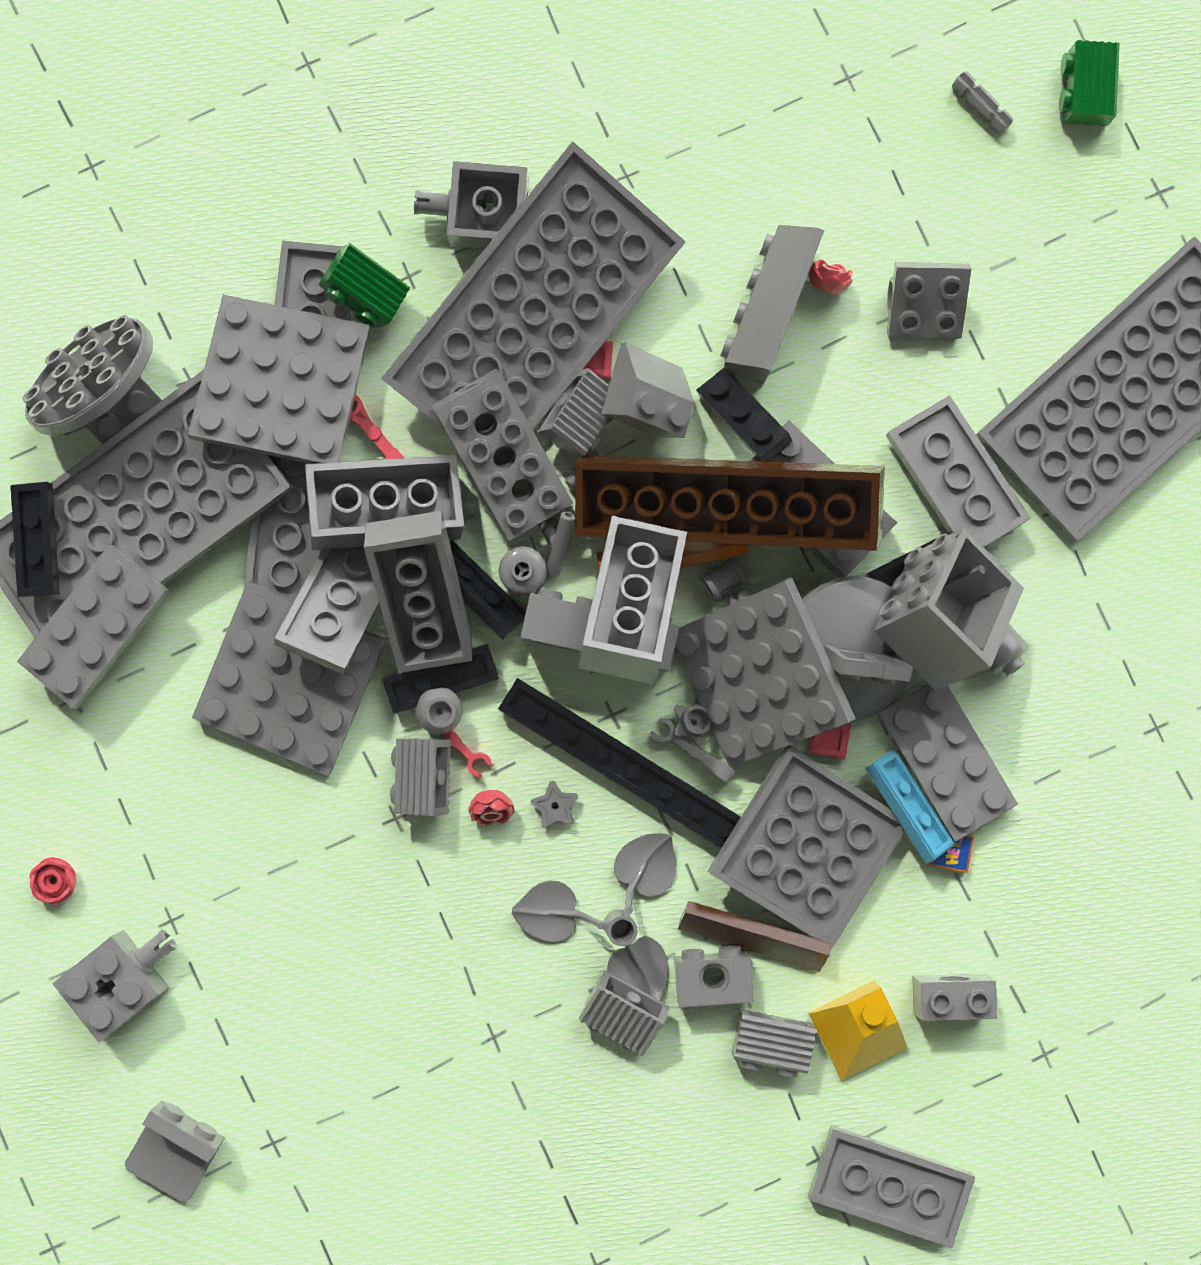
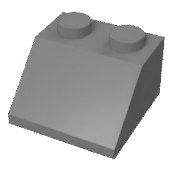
(649, 394)

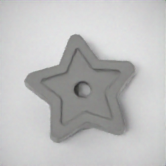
(684, 726)
(552, 795)

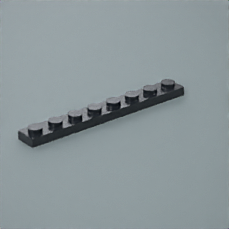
(619, 762)

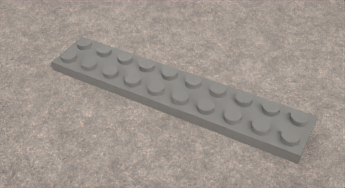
(280, 535)

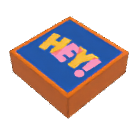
(957, 856)

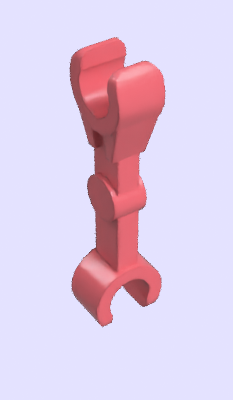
(373, 432)
(457, 743)

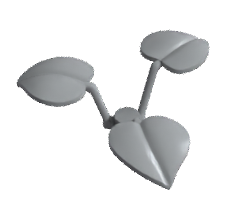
(642, 863)

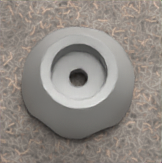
(435, 699)

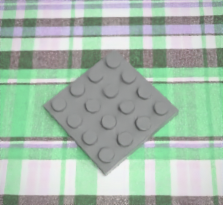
(279, 381)
(762, 674)
(278, 695)
(808, 846)

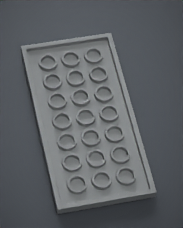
(540, 293)
(1110, 402)
(151, 498)

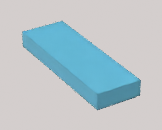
(910, 806)

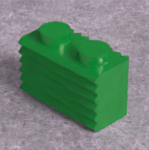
(1090, 83)
(363, 286)

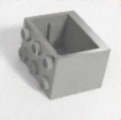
(949, 609)

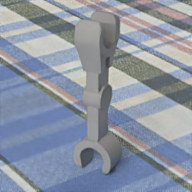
(715, 766)

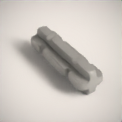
(982, 102)

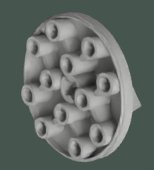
(95, 384)
(865, 665)

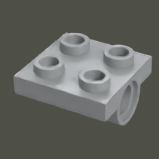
(928, 299)

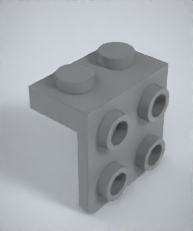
(173, 1151)

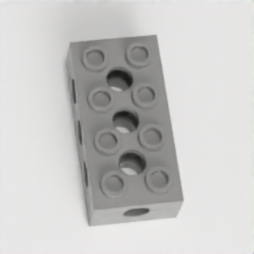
(527, 459)

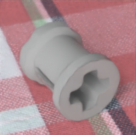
(724, 578)

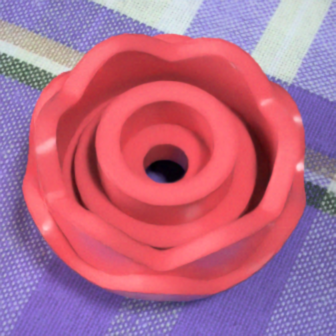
(830, 278)
(491, 807)
(41, 883)

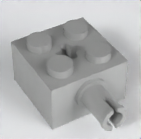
(470, 191)
(130, 969)

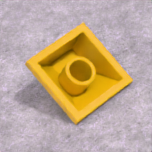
(858, 1029)

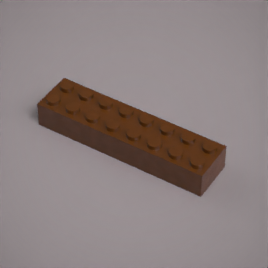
(734, 500)

